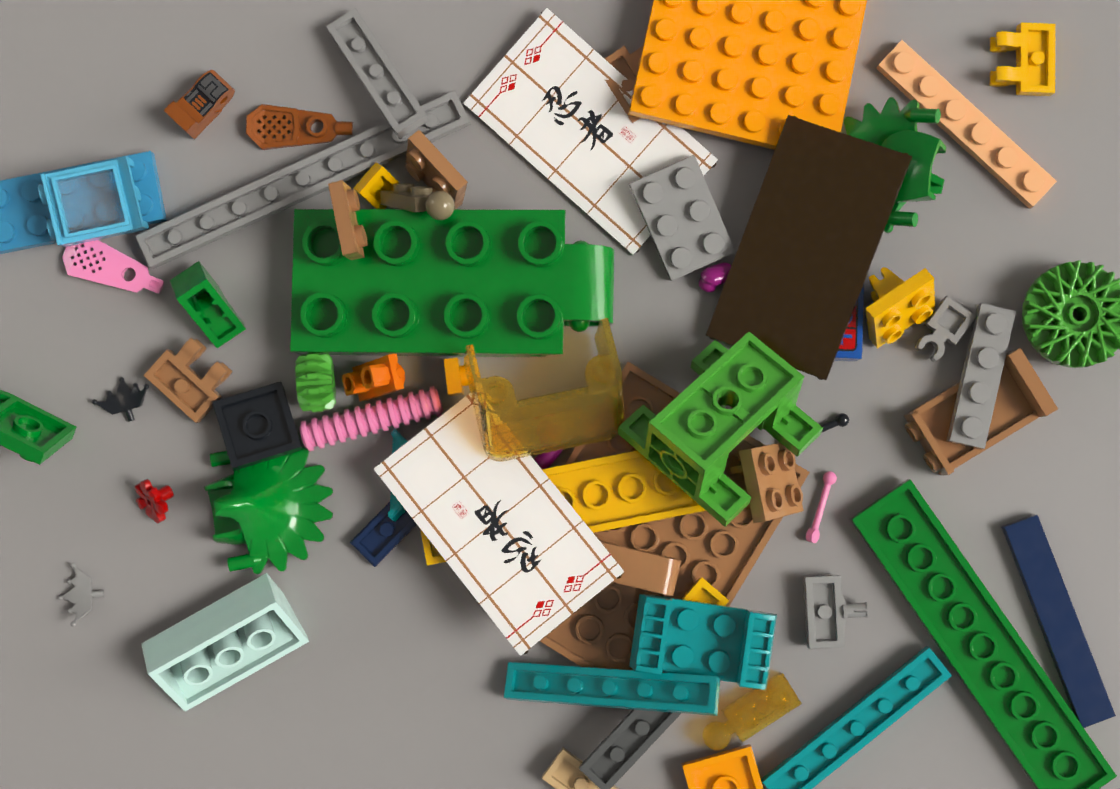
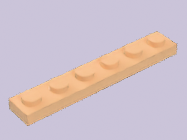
(967, 125)

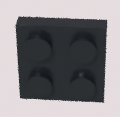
(257, 426)

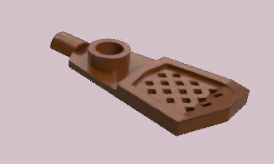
(300, 127)

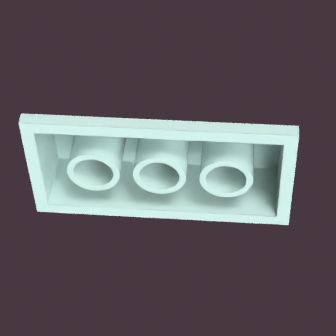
(223, 643)

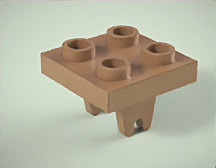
(770, 482)

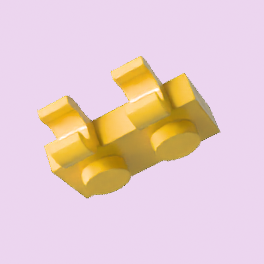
(1034, 59)

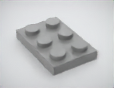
(682, 217)

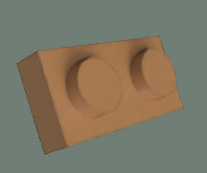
(351, 235)

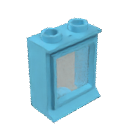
(92, 202)

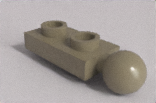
(419, 199)

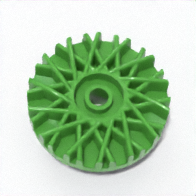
(1050, 319)

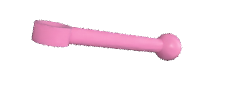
(813, 533)

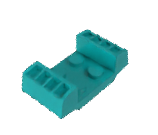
(703, 640)

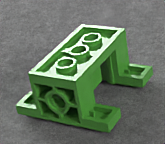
(697, 433)

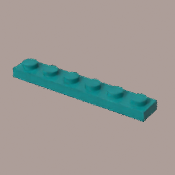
(613, 688)
(860, 723)

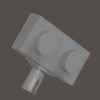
(827, 611)

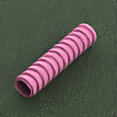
(371, 418)

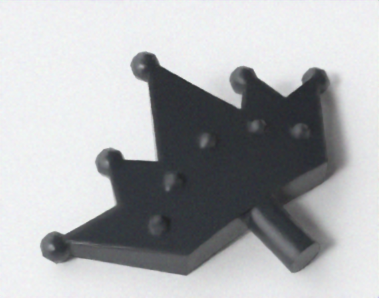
(124, 399)

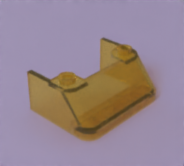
(549, 421)

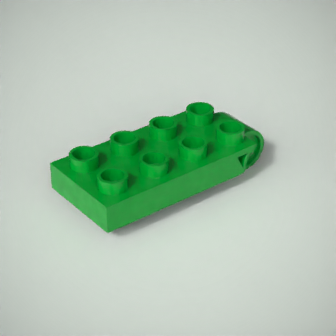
(445, 284)

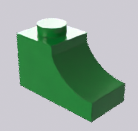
(206, 304)

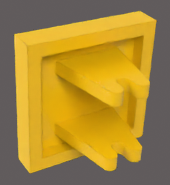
(898, 304)

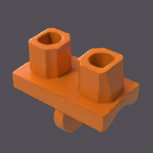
(375, 378)

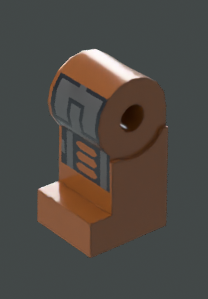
(201, 103)

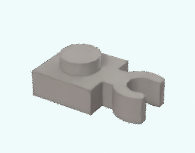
(947, 324)

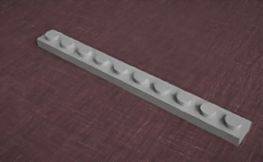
(293, 184)

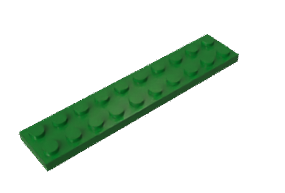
(980, 642)

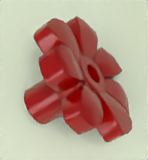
(153, 500)

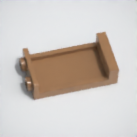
(1018, 402)

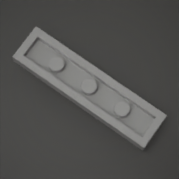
(377, 73)
(981, 376)

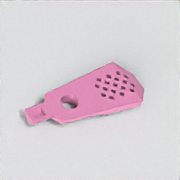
(112, 268)

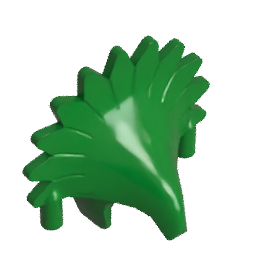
(899, 132)
(268, 509)

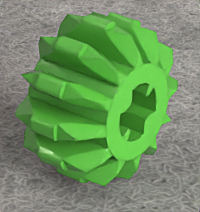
(315, 382)

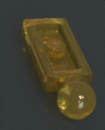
(752, 713)

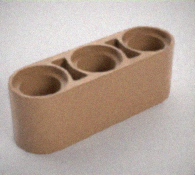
(645, 569)

